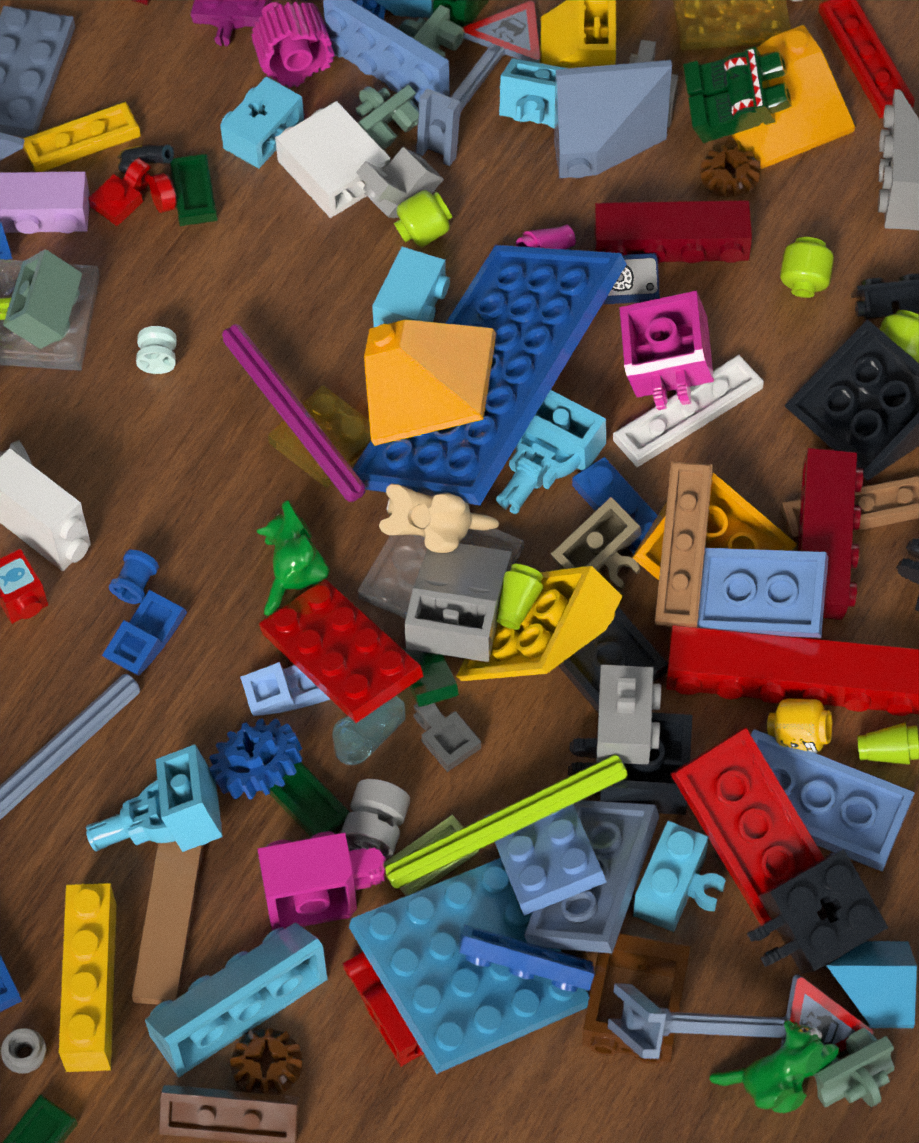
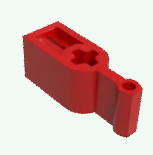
(382, 1009)

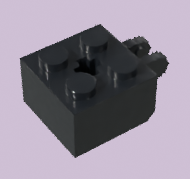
(651, 781)
(794, 908)

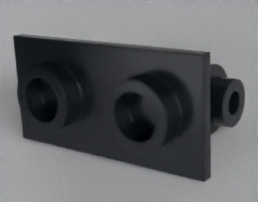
(878, 296)

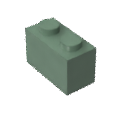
(43, 299)

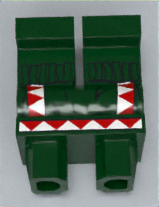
(735, 93)

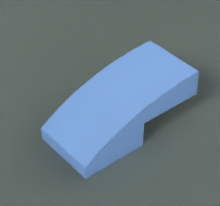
(280, 690)

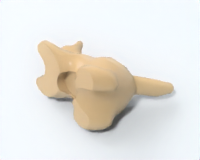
(438, 518)

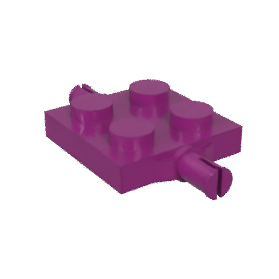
(227, 15)

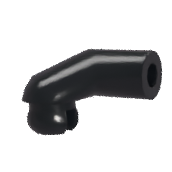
(148, 153)

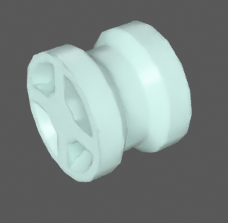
(156, 350)

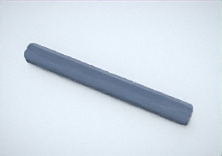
(66, 742)

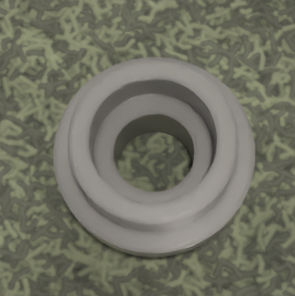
(17, 1040)

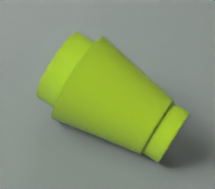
(518, 594)
(890, 744)

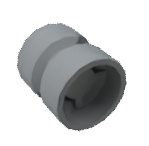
(375, 816)

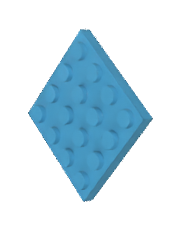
(444, 999)

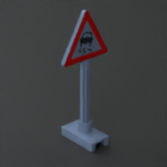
(504, 33)
(645, 1023)

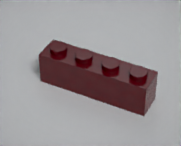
(675, 230)
(829, 521)

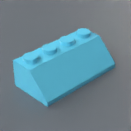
(237, 997)

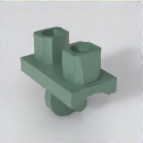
(435, 31)
(381, 113)
(858, 1073)

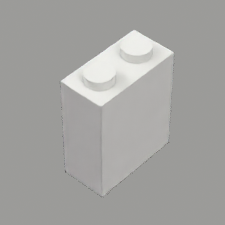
(326, 155)
(41, 512)

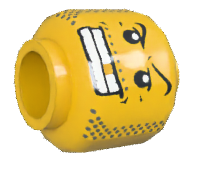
(801, 724)

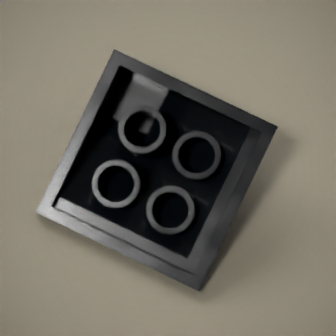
(864, 400)

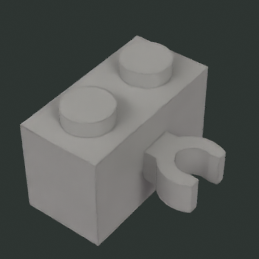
(626, 713)

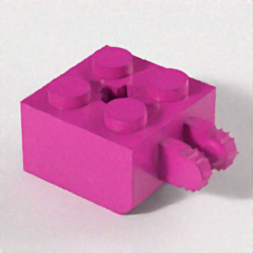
(666, 347)
(316, 878)

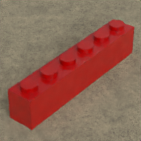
(794, 668)

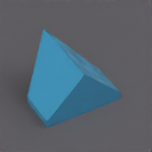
(880, 982)

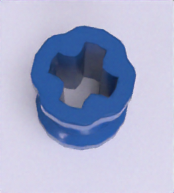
(133, 576)

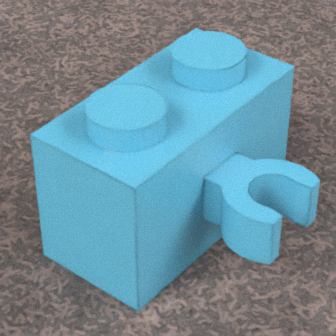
(528, 92)
(675, 877)

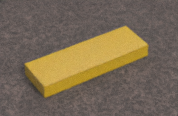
(81, 137)

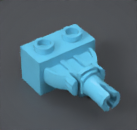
(553, 446)
(173, 808)

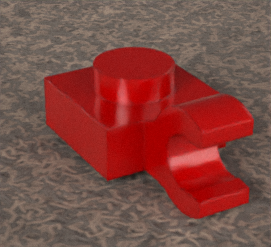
(120, 197)

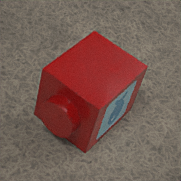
(20, 588)

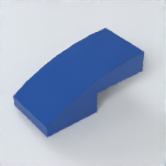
(146, 634)

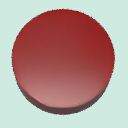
(162, 192)

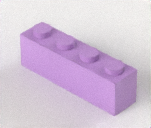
(44, 202)

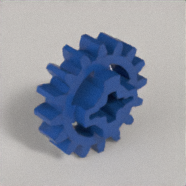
(255, 758)

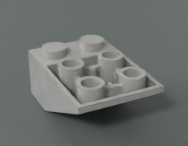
(901, 167)
(457, 602)

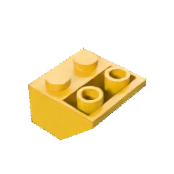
(579, 34)

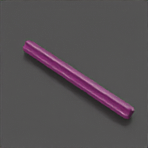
(294, 413)

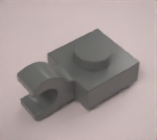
(446, 738)

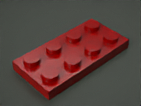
(341, 650)
(746, 816)

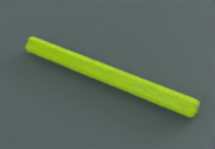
(505, 821)

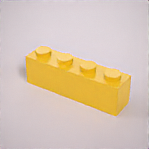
(88, 978)

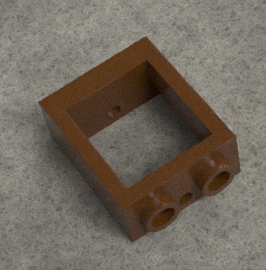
(642, 956)

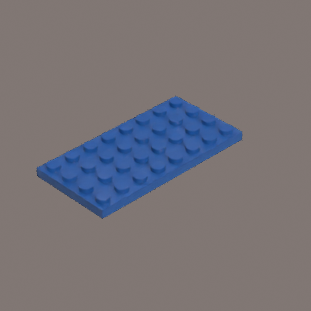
(540, 311)

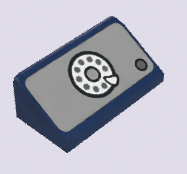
(637, 281)

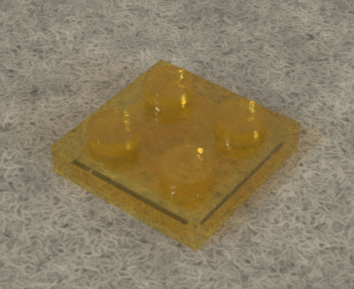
(338, 420)

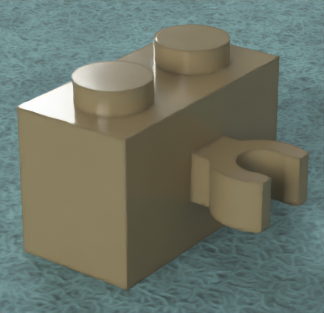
(601, 542)

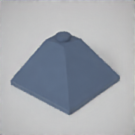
(609, 114)

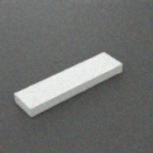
(663, 428)

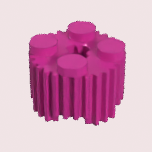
(292, 42)

